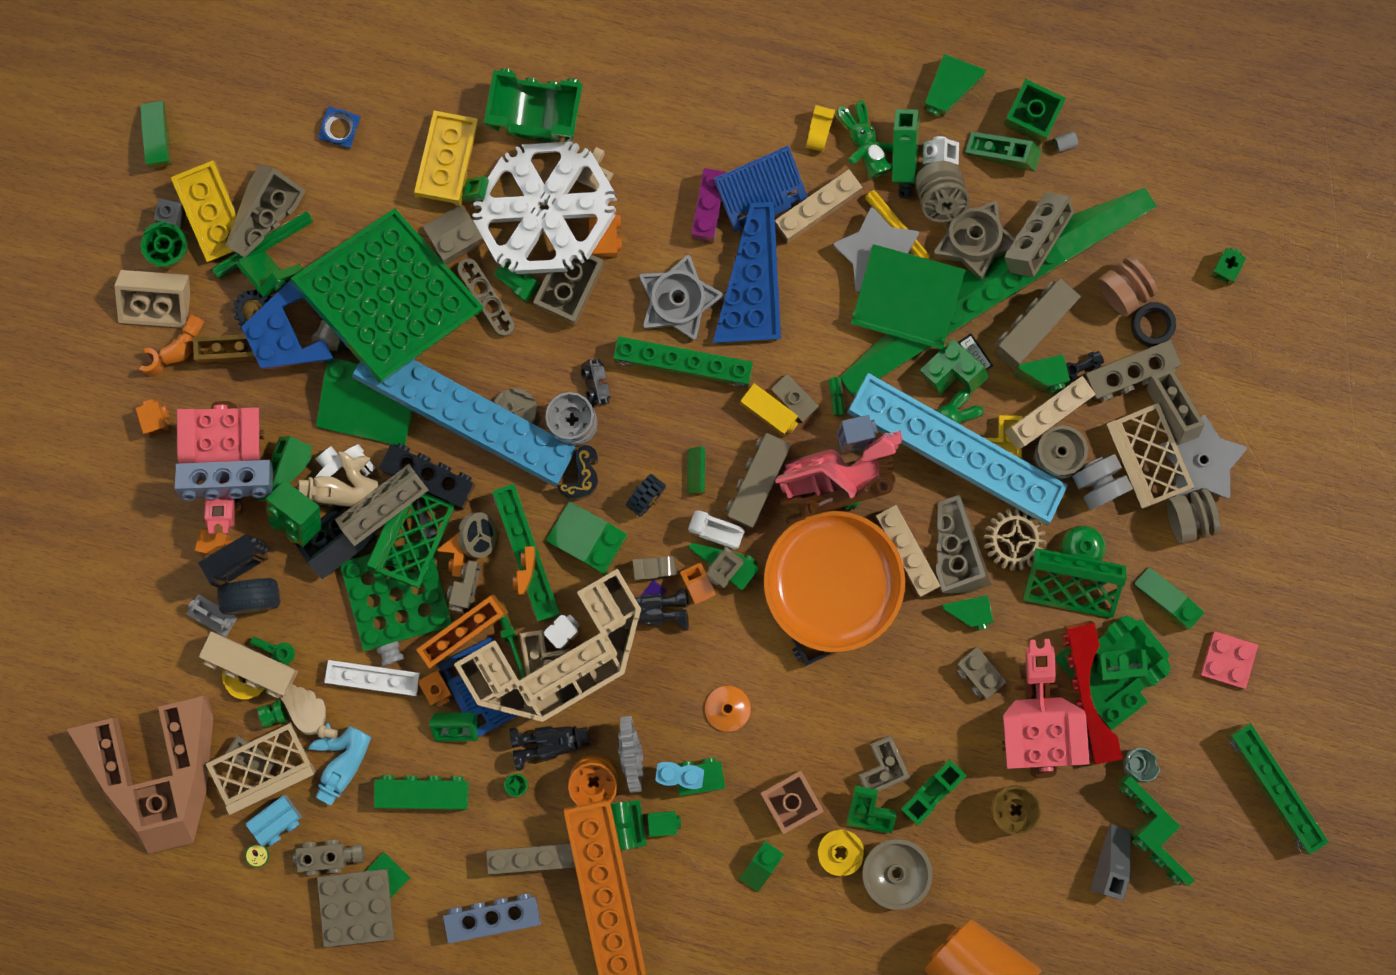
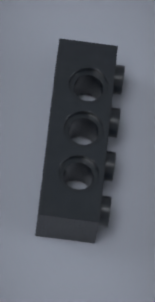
(458, 495)

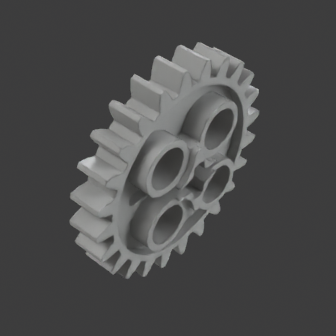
(630, 754)

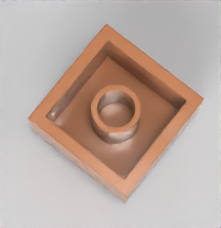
(791, 802)

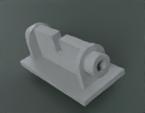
(210, 615)

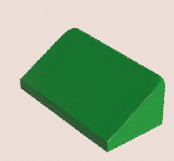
(696, 470)
(454, 726)

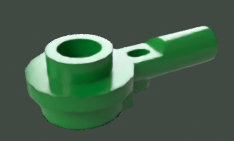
(281, 652)

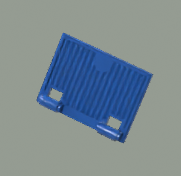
(758, 182)
(463, 696)

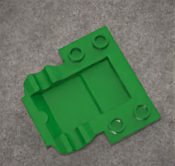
(1120, 698)

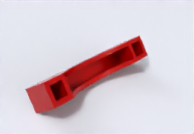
(1082, 646)

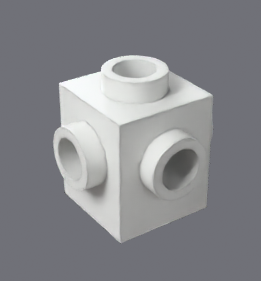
(940, 150)

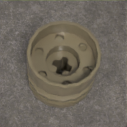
(942, 191)
(1198, 515)

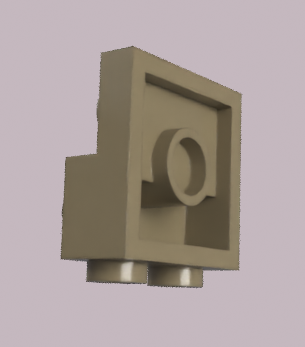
(462, 594)

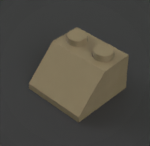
(453, 234)

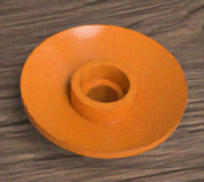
(727, 721)

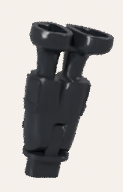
(652, 605)
(550, 743)

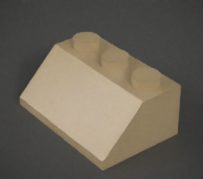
(152, 298)

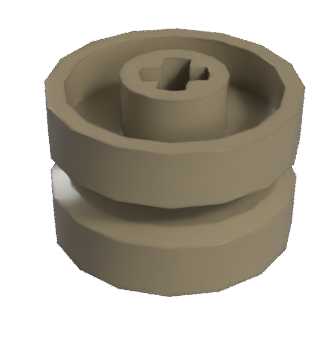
(1068, 442)

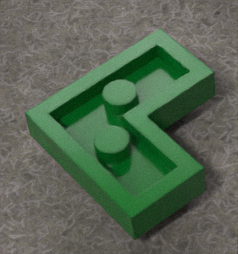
(865, 814)

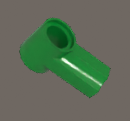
(521, 284)

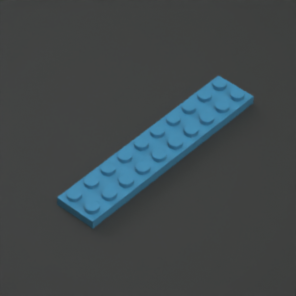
(474, 419)

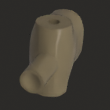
(326, 333)

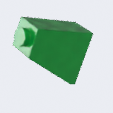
(951, 85)

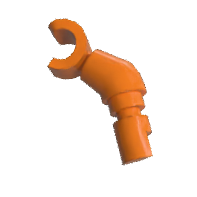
(176, 351)

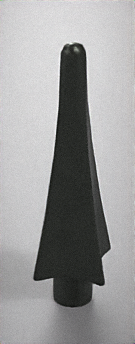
(424, 518)

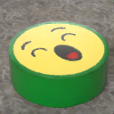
(257, 855)

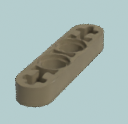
(486, 297)

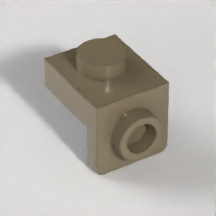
(724, 567)

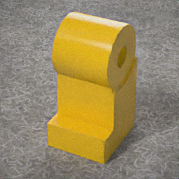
(819, 128)

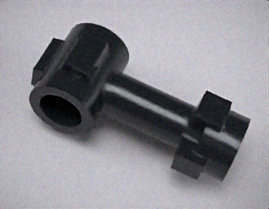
(1095, 359)

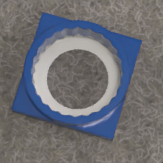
(333, 114)

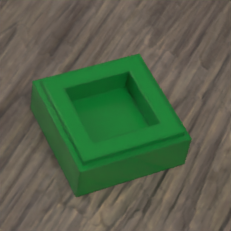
(475, 189)

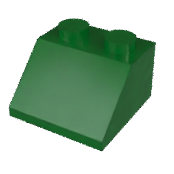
(1044, 374)

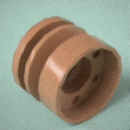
(1127, 286)

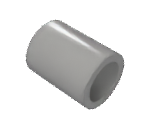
(1066, 141)

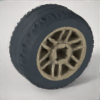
(248, 596)

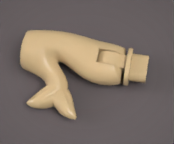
(335, 492)

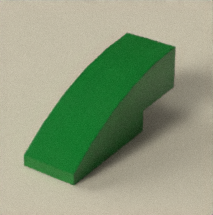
(155, 135)

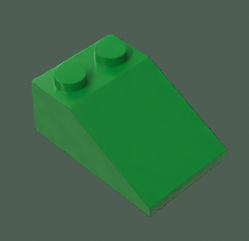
(587, 538)

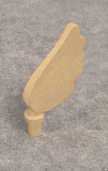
(307, 712)

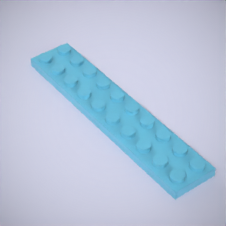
(959, 449)

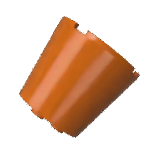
(978, 952)

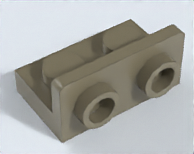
(980, 674)

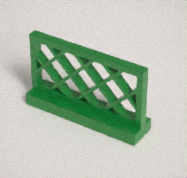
(391, 533)
(1078, 569)

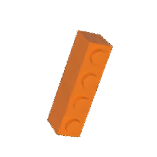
(462, 631)

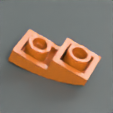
(523, 578)

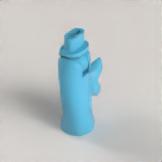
(343, 768)

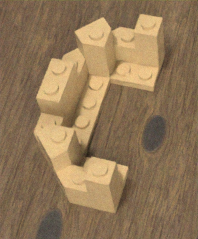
(568, 676)

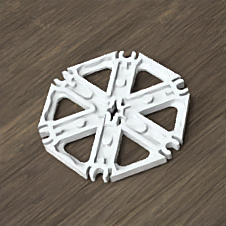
(552, 221)

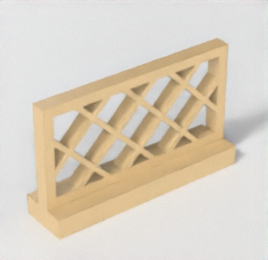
(1131, 462)
(270, 786)

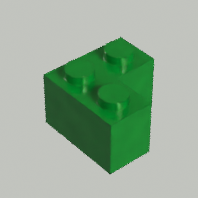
(954, 364)

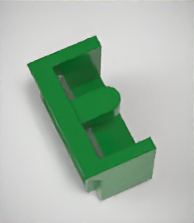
(1121, 663)

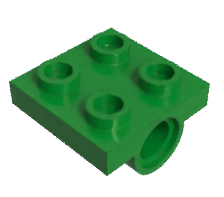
(629, 824)

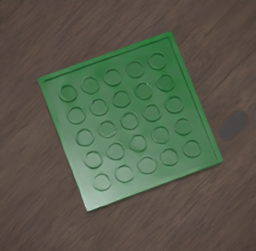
(386, 295)

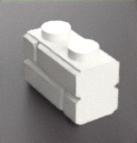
(563, 631)

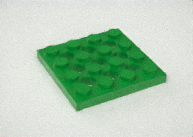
(394, 631)

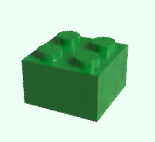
(1034, 111)
(293, 514)

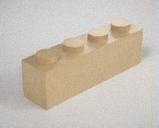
(818, 206)
(1049, 412)
(914, 562)
(248, 664)

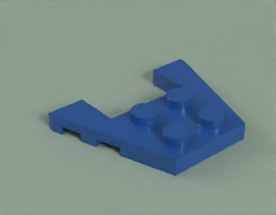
(274, 338)

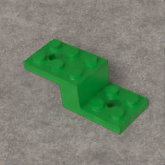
(1154, 831)

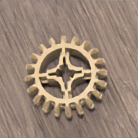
(994, 538)

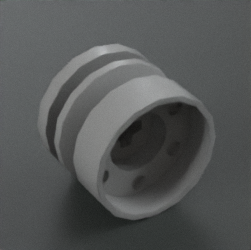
(561, 412)

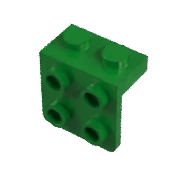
(265, 273)

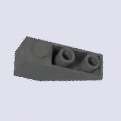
(1114, 864)

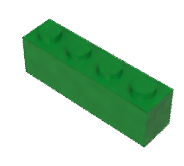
(421, 793)

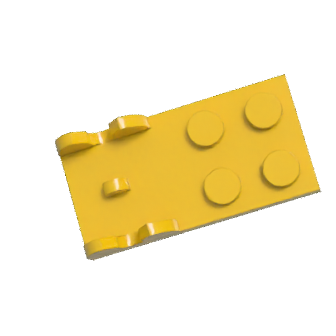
(446, 157)
(207, 207)

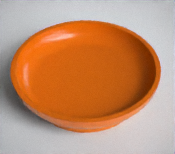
(834, 581)

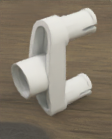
(331, 461)

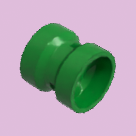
(272, 714)
(515, 782)

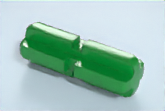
(836, 391)

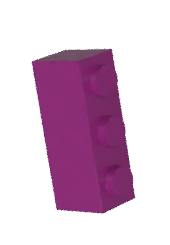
(707, 207)

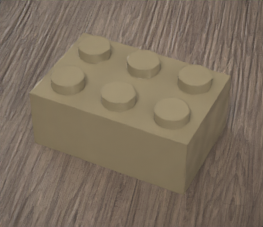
(568, 292)

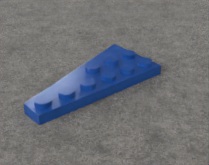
(752, 295)

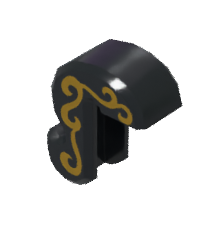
(587, 475)

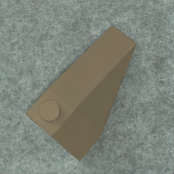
(264, 205)
(959, 558)

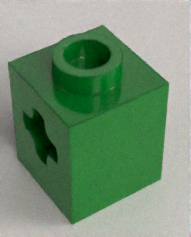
(1220, 269)
(663, 823)

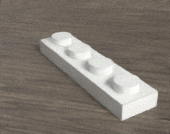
(372, 678)

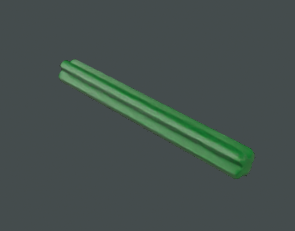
(269, 241)

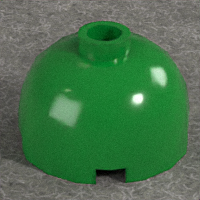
(164, 245)
(1083, 542)

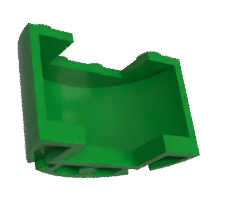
(533, 108)

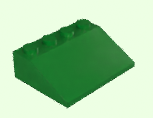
(358, 409)

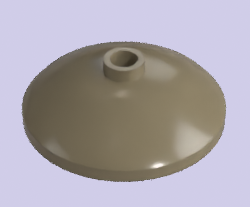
(914, 876)

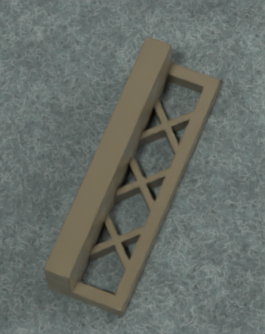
(381, 505)

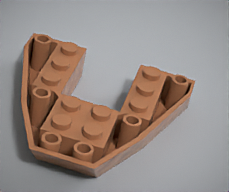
(162, 810)

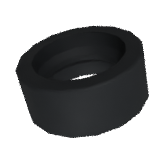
(1153, 307)

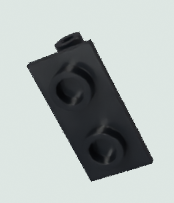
(596, 393)

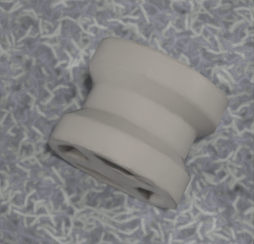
(390, 653)

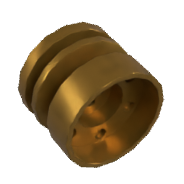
(1015, 823)

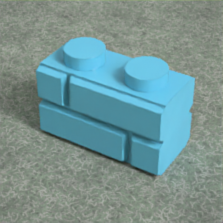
(273, 821)

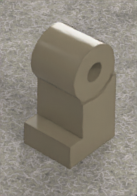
(654, 568)

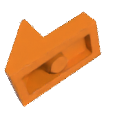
(456, 563)

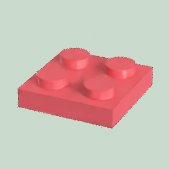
(1229, 660)

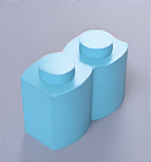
(672, 774)

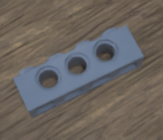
(856, 434)
(214, 472)
(458, 932)

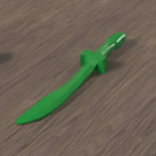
(509, 636)

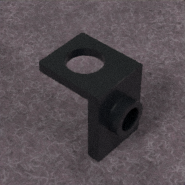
(800, 655)

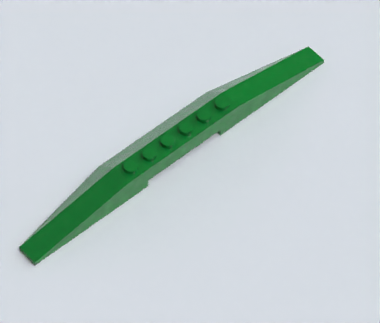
(979, 296)

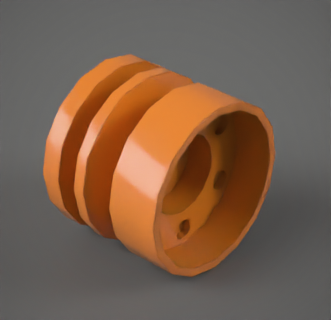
(589, 766)

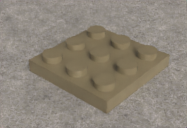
(355, 908)

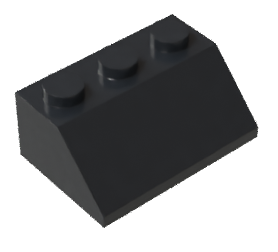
(330, 545)

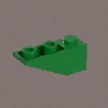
(905, 145)

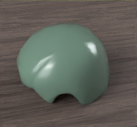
(1141, 765)

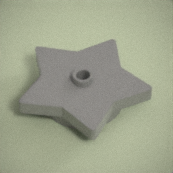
(873, 231)
(683, 282)
(1220, 458)

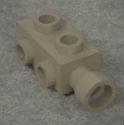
(319, 856)

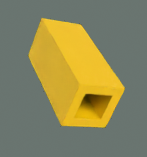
(769, 410)

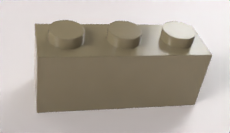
(1176, 405)

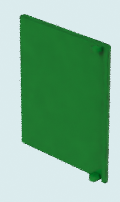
(908, 296)

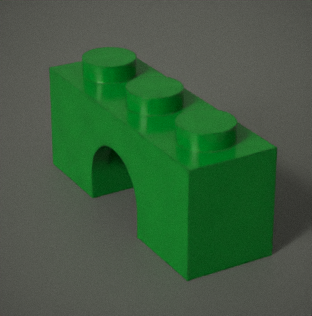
(926, 798)

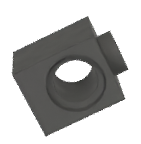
(169, 212)

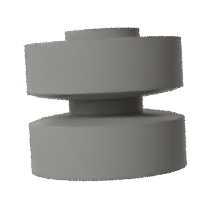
(1099, 476)

